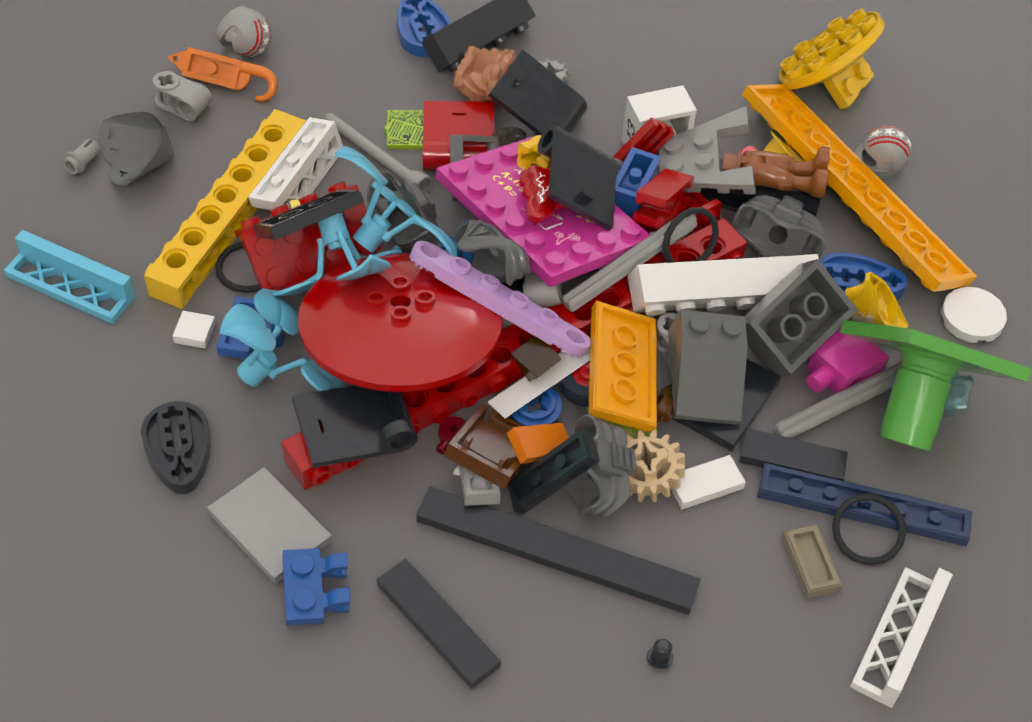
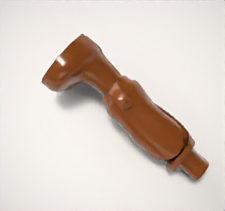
(782, 170)

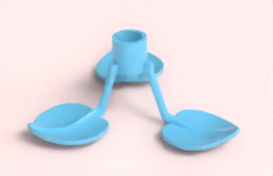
(376, 228)
(336, 237)
(250, 328)

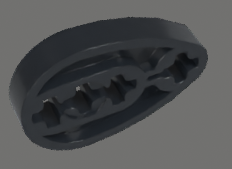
(195, 443)

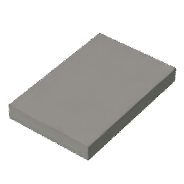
(266, 521)

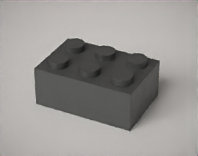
(797, 317)

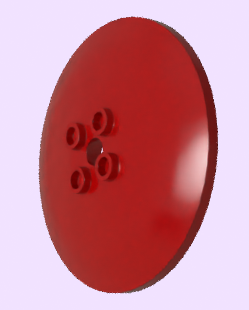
(395, 328)

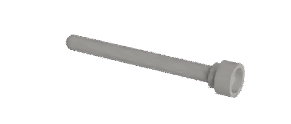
(422, 179)

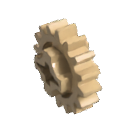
(665, 463)

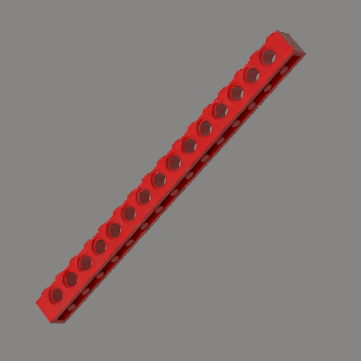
(500, 367)

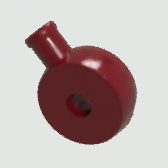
(447, 430)

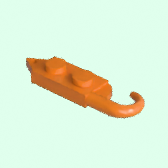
(223, 70)

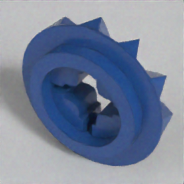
(549, 412)

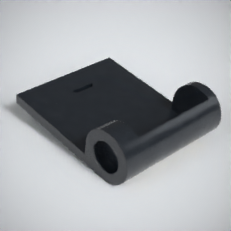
(354, 424)

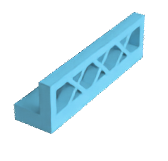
(81, 272)

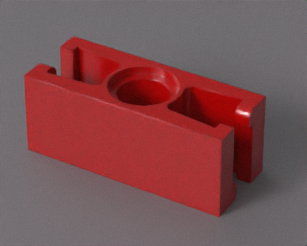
(662, 198)

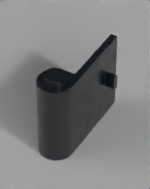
(540, 96)
(580, 176)

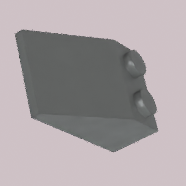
(708, 366)

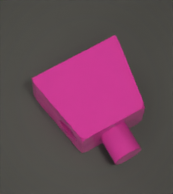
(843, 363)

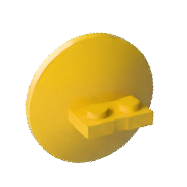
(835, 57)

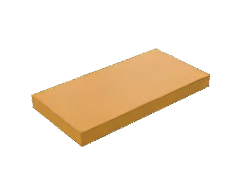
(623, 367)

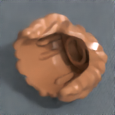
(481, 72)

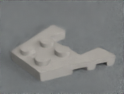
(698, 154)

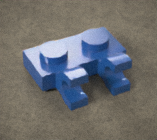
(303, 585)

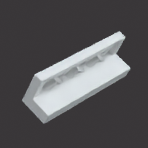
(297, 164)
(915, 635)

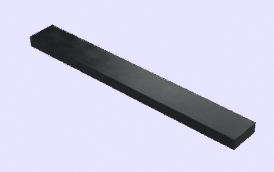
(559, 550)

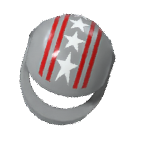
(246, 32)
(888, 147)

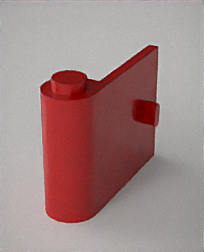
(453, 118)

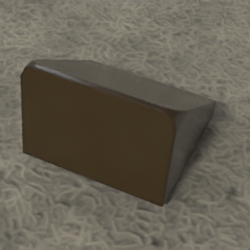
(534, 358)

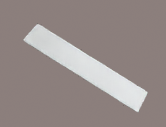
(525, 391)

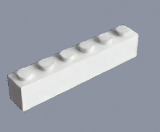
(708, 283)

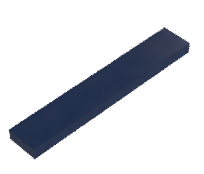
(827, 494)

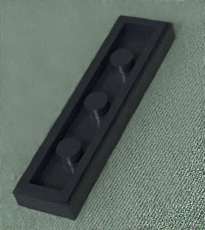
(439, 623)

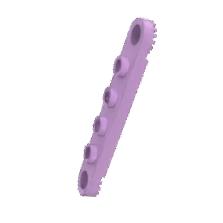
(500, 299)

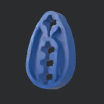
(410, 23)
(855, 266)

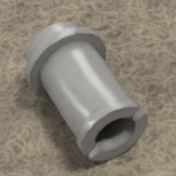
(76, 161)

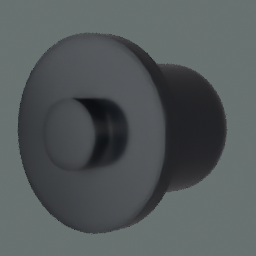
(660, 654)

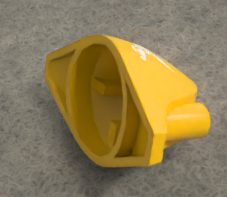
(875, 303)

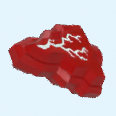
(535, 190)

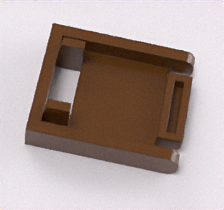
(486, 447)

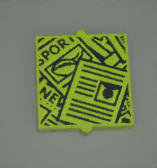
(404, 129)

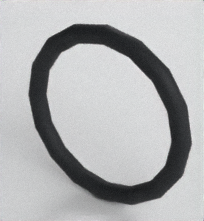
(699, 210)
(218, 266)
(858, 558)

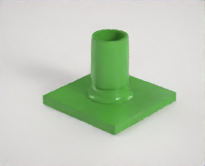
(925, 378)

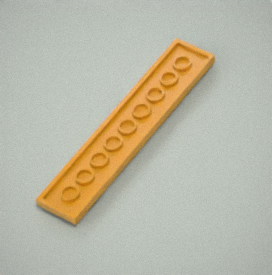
(862, 189)

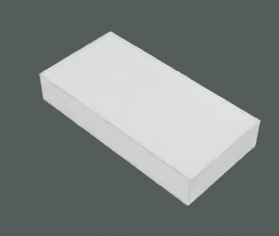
(708, 482)

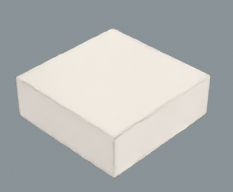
(194, 329)

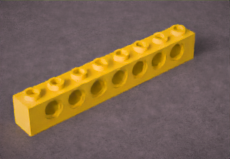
(211, 227)

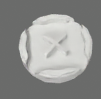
(973, 314)

